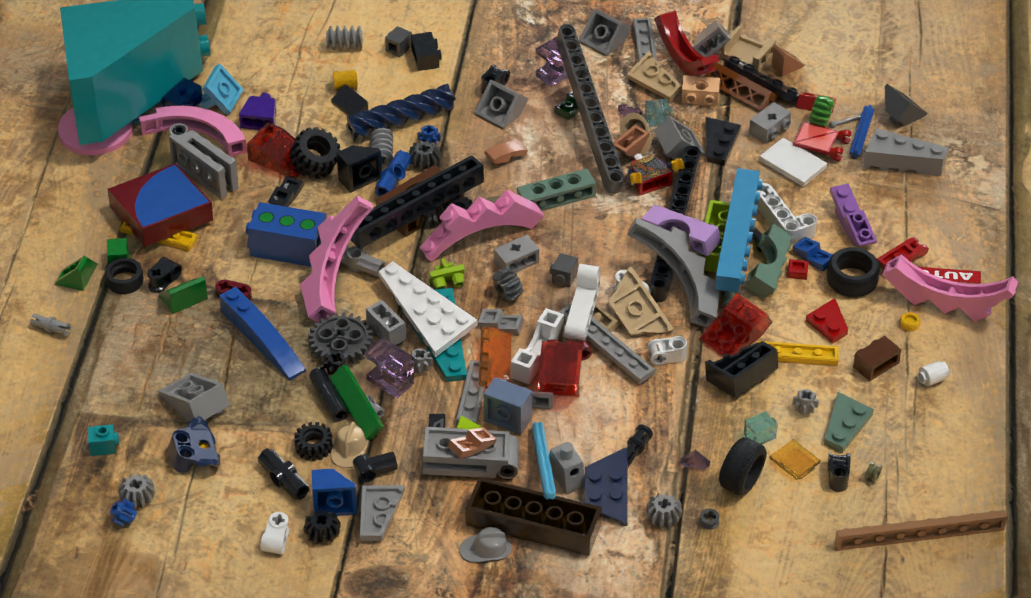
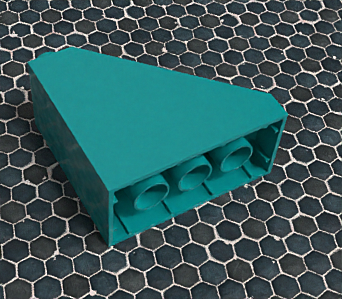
(128, 58)

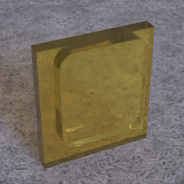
(795, 459)

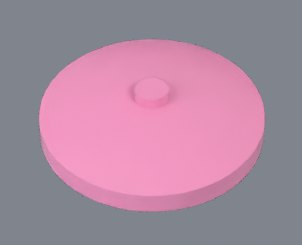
(69, 137)

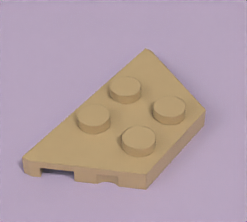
(637, 308)

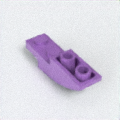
(851, 218)

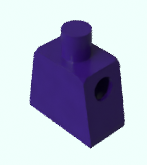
(258, 112)

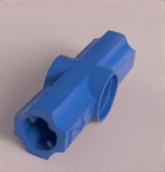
(393, 173)

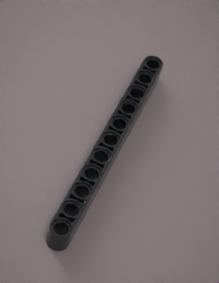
(679, 203)

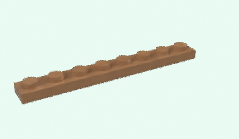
(920, 530)

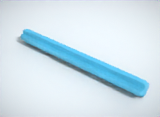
(543, 460)

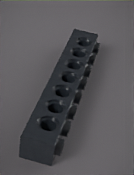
(419, 200)

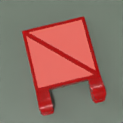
(821, 139)

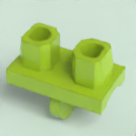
(447, 272)

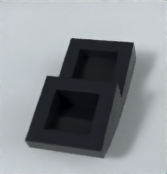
(286, 192)

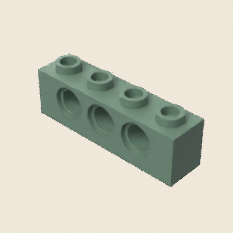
(560, 190)

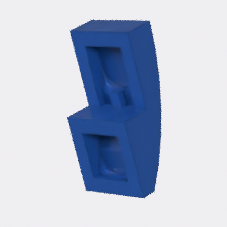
(810, 251)

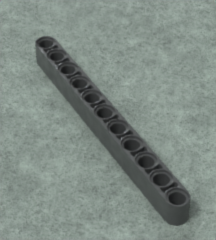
(590, 109)

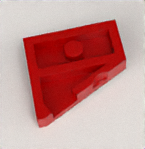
(828, 321)

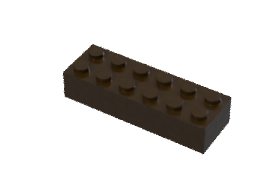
(531, 517)

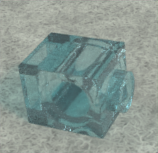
(657, 111)

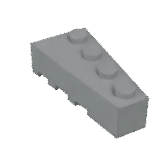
(905, 154)

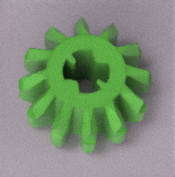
(821, 110)

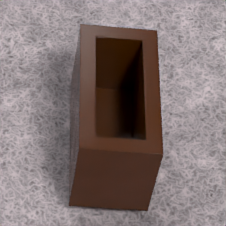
(877, 358)

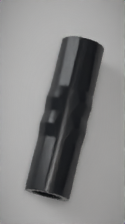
(328, 394)

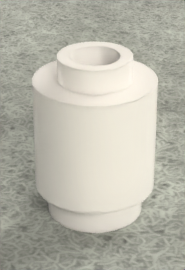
(933, 373)

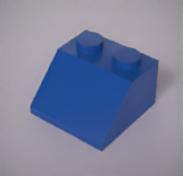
(333, 492)

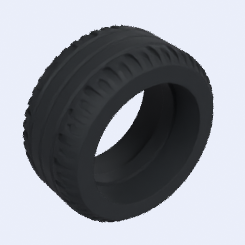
(853, 285)
(742, 466)

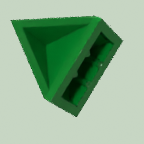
(77, 274)

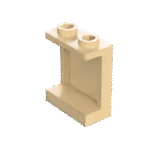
(748, 49)

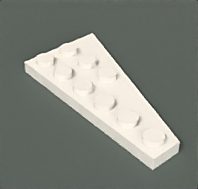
(428, 311)

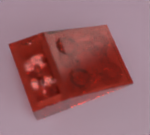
(272, 150)
(736, 326)

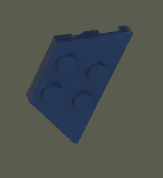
(608, 485)

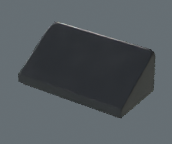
(349, 101)

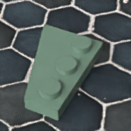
(846, 422)

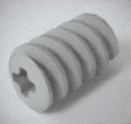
(344, 37)
(383, 139)

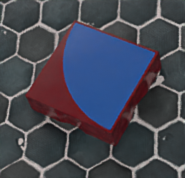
(160, 204)

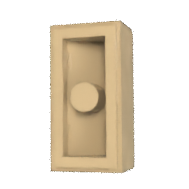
(605, 318)

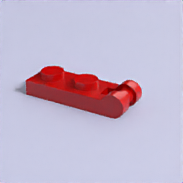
(909, 249)

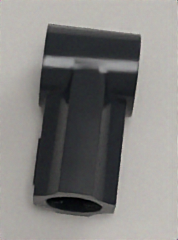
(369, 467)

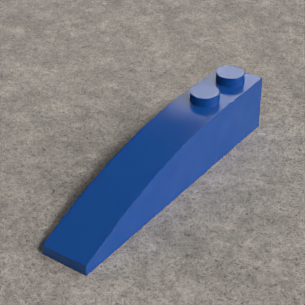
(260, 332)

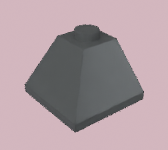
(901, 107)

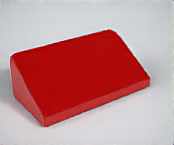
(807, 100)

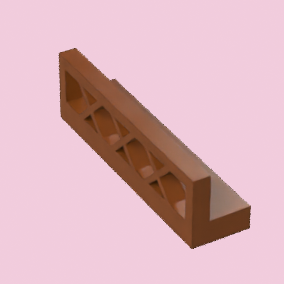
(752, 86)

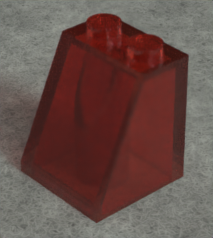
(560, 368)

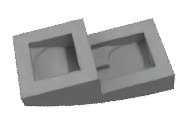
(496, 319)

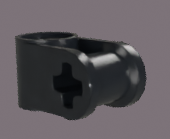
(495, 74)
(163, 274)
(838, 471)

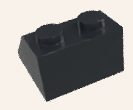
(358, 166)

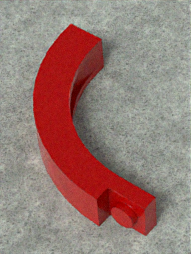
(680, 48)

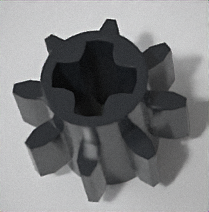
(334, 361)

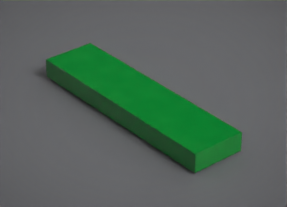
(357, 402)

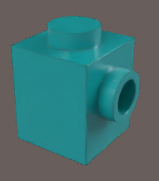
(102, 440)

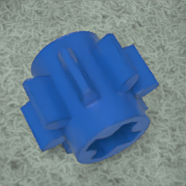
(429, 133)
(123, 512)

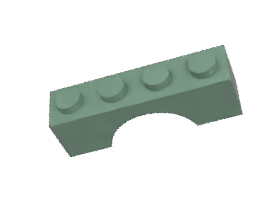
(774, 245)

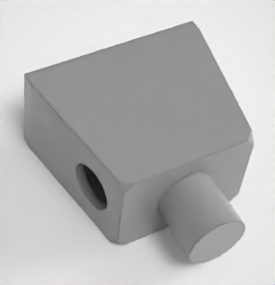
(712, 37)
(566, 461)

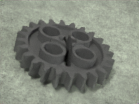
(341, 334)

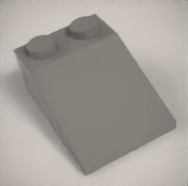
(196, 396)

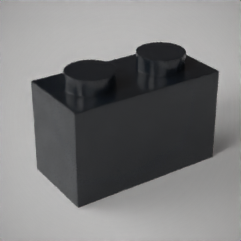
(425, 51)

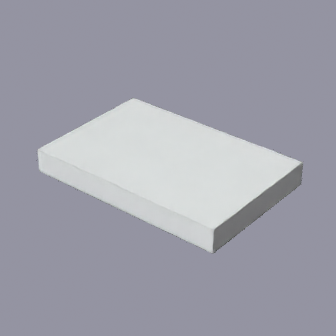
(793, 162)

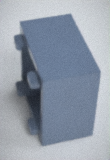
(507, 405)

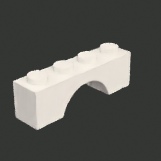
(526, 362)

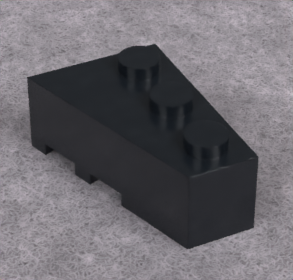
(742, 370)

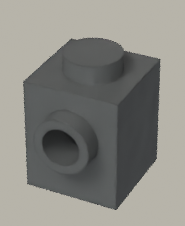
(398, 41)
(564, 270)

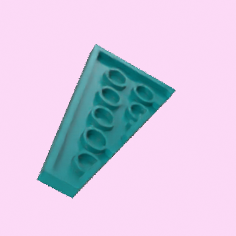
(451, 361)

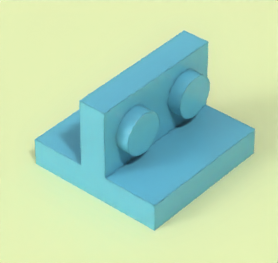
(220, 90)

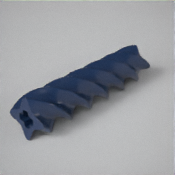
(399, 111)

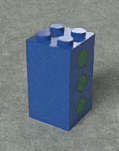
(283, 233)

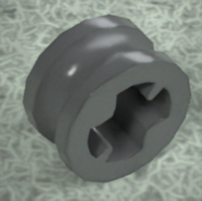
(705, 514)

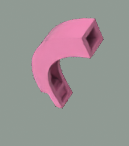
(198, 120)

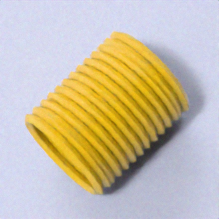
(345, 77)

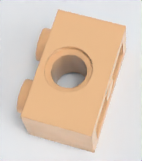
(700, 90)

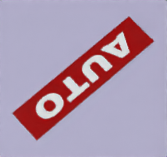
(955, 275)

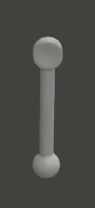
(832, 124)

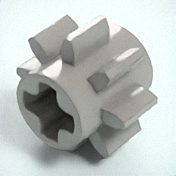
(421, 360)
(805, 401)

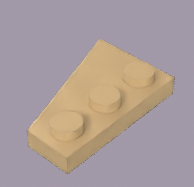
(653, 77)

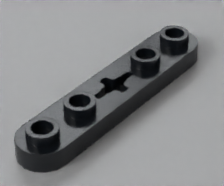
(773, 85)

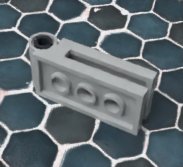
(203, 161)
(497, 459)

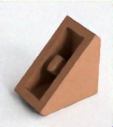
(784, 61)
(632, 141)

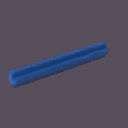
(861, 131)

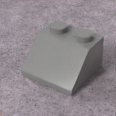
(604, 32)
(500, 104)
(675, 138)

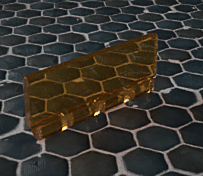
(494, 356)

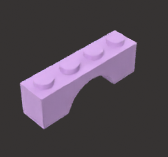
(702, 235)

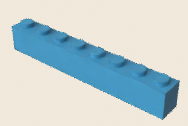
(737, 230)

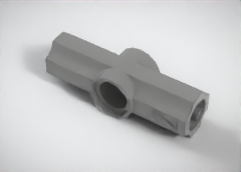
(358, 261)

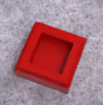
(798, 269)

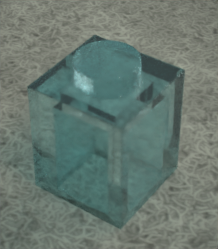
(761, 428)

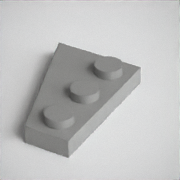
(378, 509)

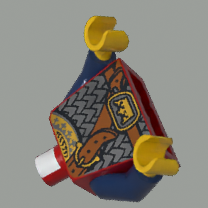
(651, 173)

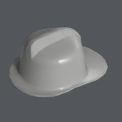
(486, 546)

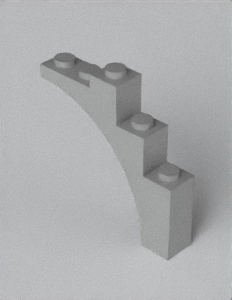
(688, 267)

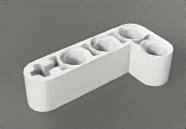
(777, 212)
(583, 302)

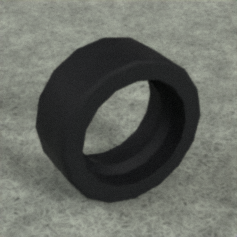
(124, 265)

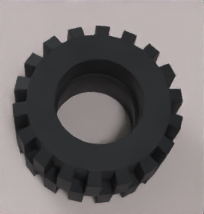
(309, 163)

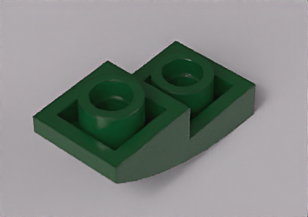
(568, 107)

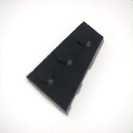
(720, 139)

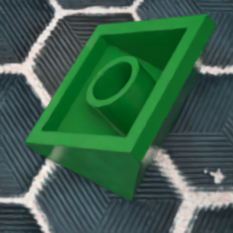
(185, 295)

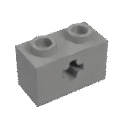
(770, 122)
(517, 254)
(386, 323)

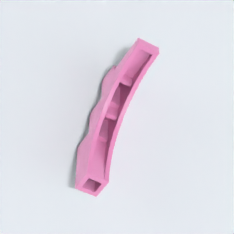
(482, 214)
(335, 234)
(947, 295)

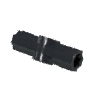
(283, 474)

